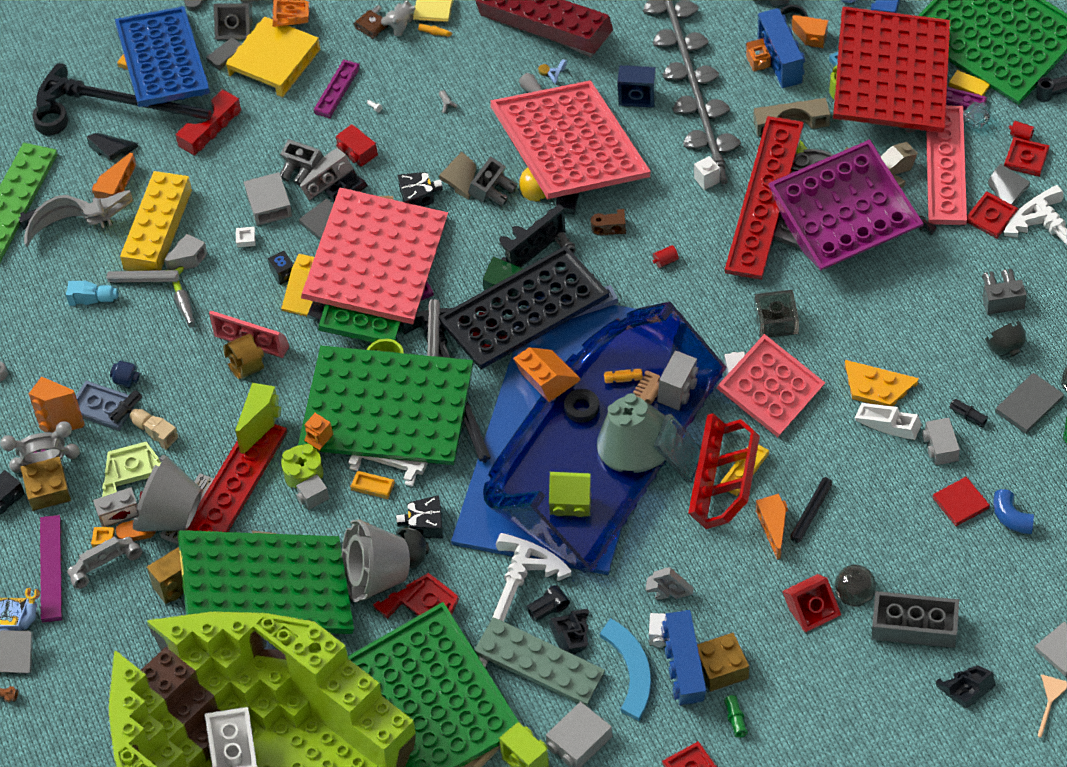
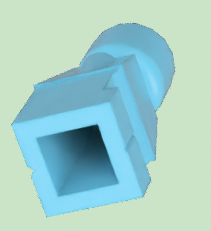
(88, 293)

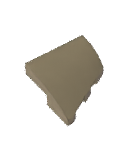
(460, 174)

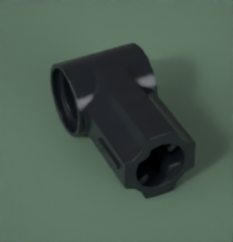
(1049, 87)
(553, 600)

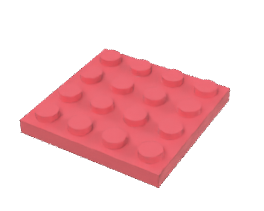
(770, 385)

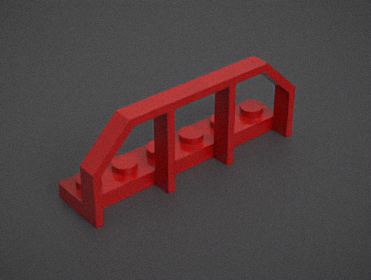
(706, 472)

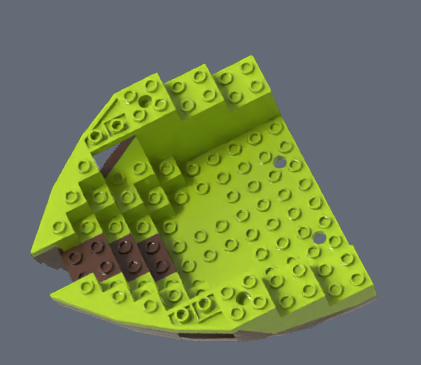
(301, 700)

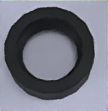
(53, 127)

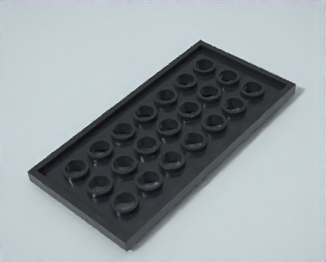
(521, 317)

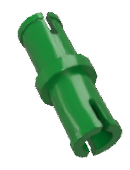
(735, 716)

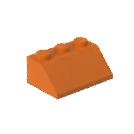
(546, 372)
(55, 404)

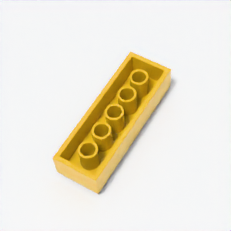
(156, 222)

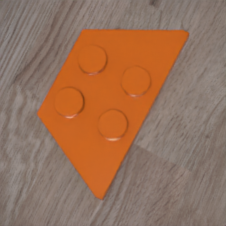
(290, 12)

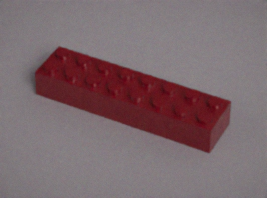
(552, 19)

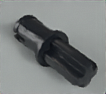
(125, 407)
(969, 412)

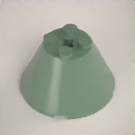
(630, 435)

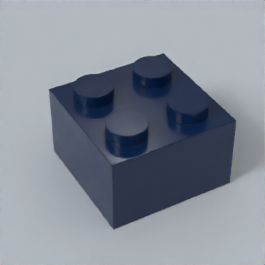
(636, 86)

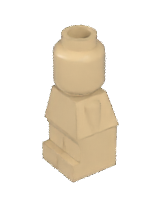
(155, 427)

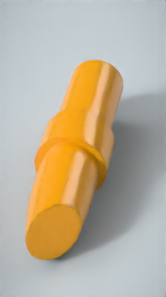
(434, 30)

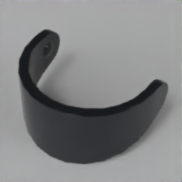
(793, 8)

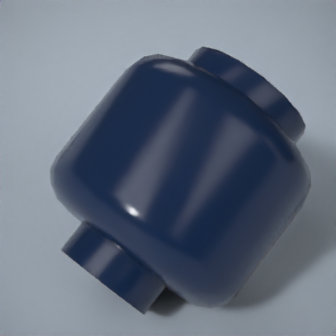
(124, 374)

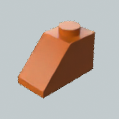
(810, 30)

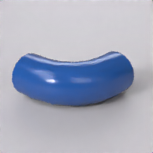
(1008, 515)

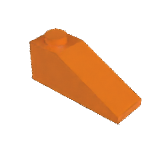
(115, 178)
(772, 516)

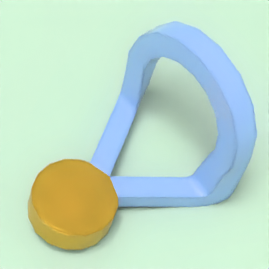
(545, 70)

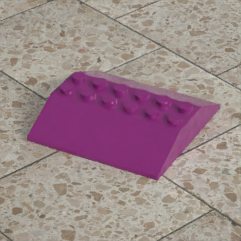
(844, 205)

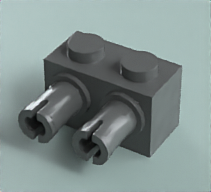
(299, 156)
(488, 177)
(1003, 296)

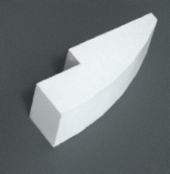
(889, 420)

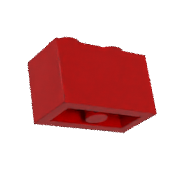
(356, 145)

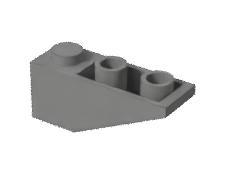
(325, 173)

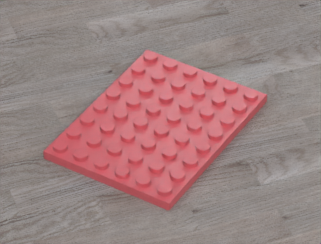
(569, 139)
(375, 256)

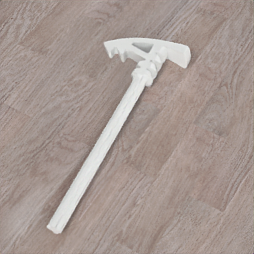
(1044, 214)
(518, 570)

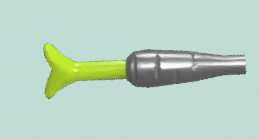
(183, 301)

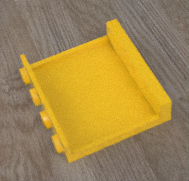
(274, 55)

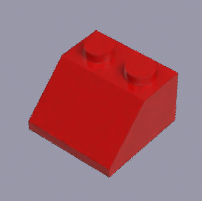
(812, 602)

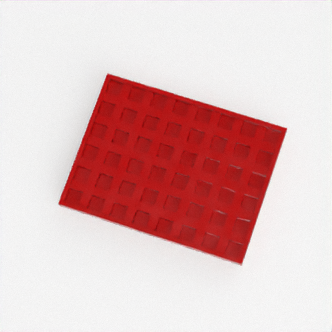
(892, 69)

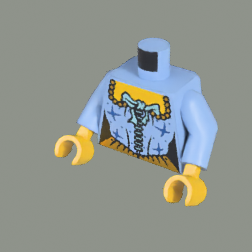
(18, 613)

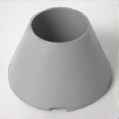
(167, 499)
(373, 560)

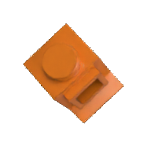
(758, 55)
(318, 431)

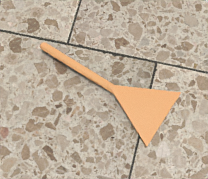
(1053, 689)

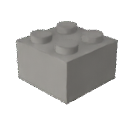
(677, 380)

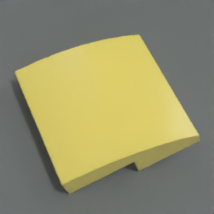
(433, 10)

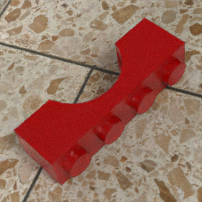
(195, 136)

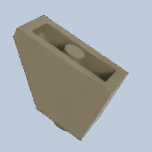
(899, 158)

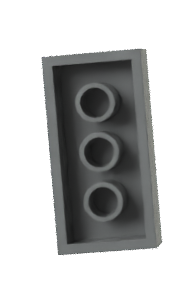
(915, 619)

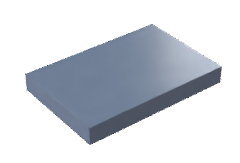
(98, 402)

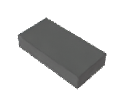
(221, 55)

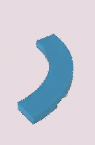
(636, 664)

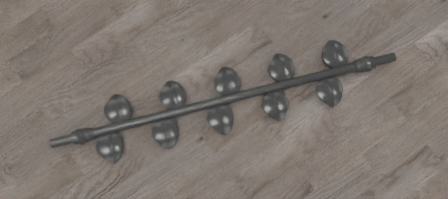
(702, 75)

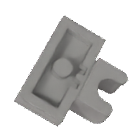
(668, 582)

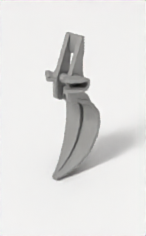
(67, 206)

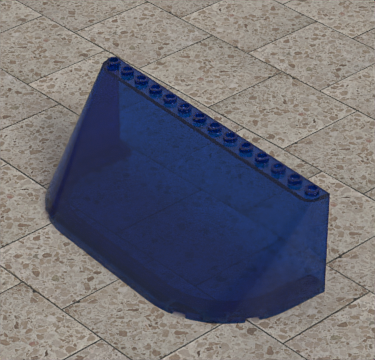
(554, 443)

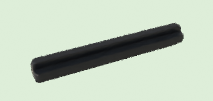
(811, 510)

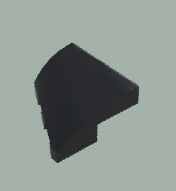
(349, 181)

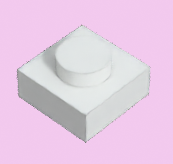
(245, 237)

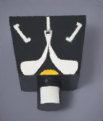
(418, 189)
(424, 517)

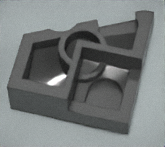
(1007, 184)

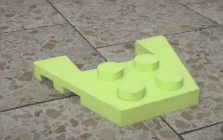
(128, 466)

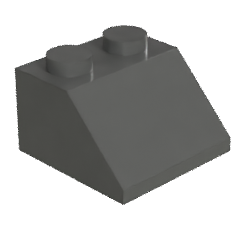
(232, 20)

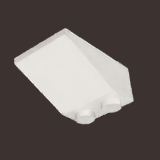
(231, 738)

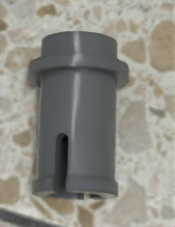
(564, 241)

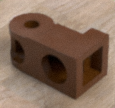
(609, 224)

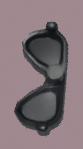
(928, 226)

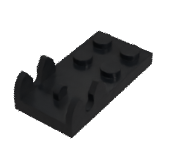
(534, 239)

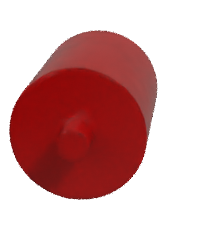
(1022, 130)
(665, 256)

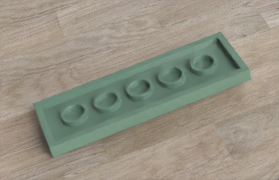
(539, 661)

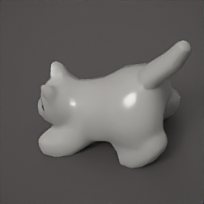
(399, 17)

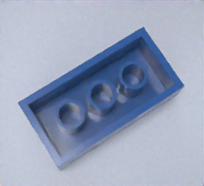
(783, 49)
(684, 657)

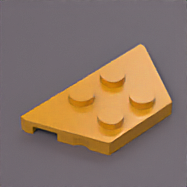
(876, 384)

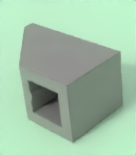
(187, 253)

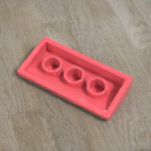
(232, 328)

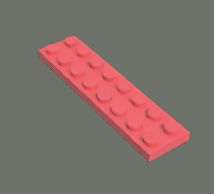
(947, 171)

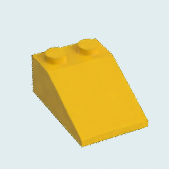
(292, 301)

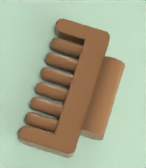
(650, 389)

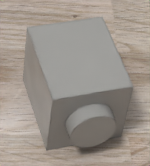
(312, 492)

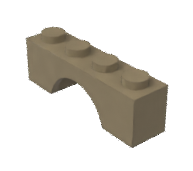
(812, 112)

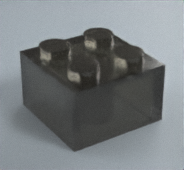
(776, 313)

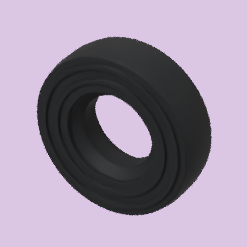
(581, 416)

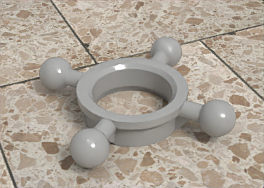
(49, 440)

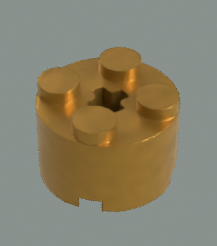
(244, 356)

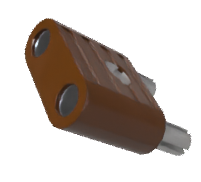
(370, 23)

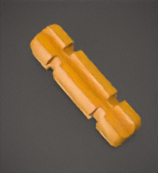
(623, 375)

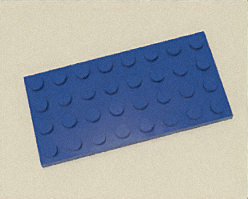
(161, 56)

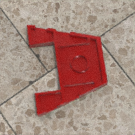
(419, 597)

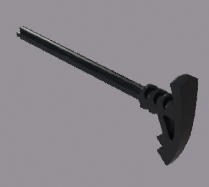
(57, 84)
(473, 430)

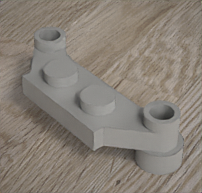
(100, 555)

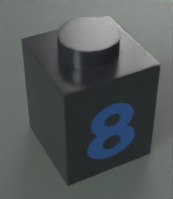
(280, 266)

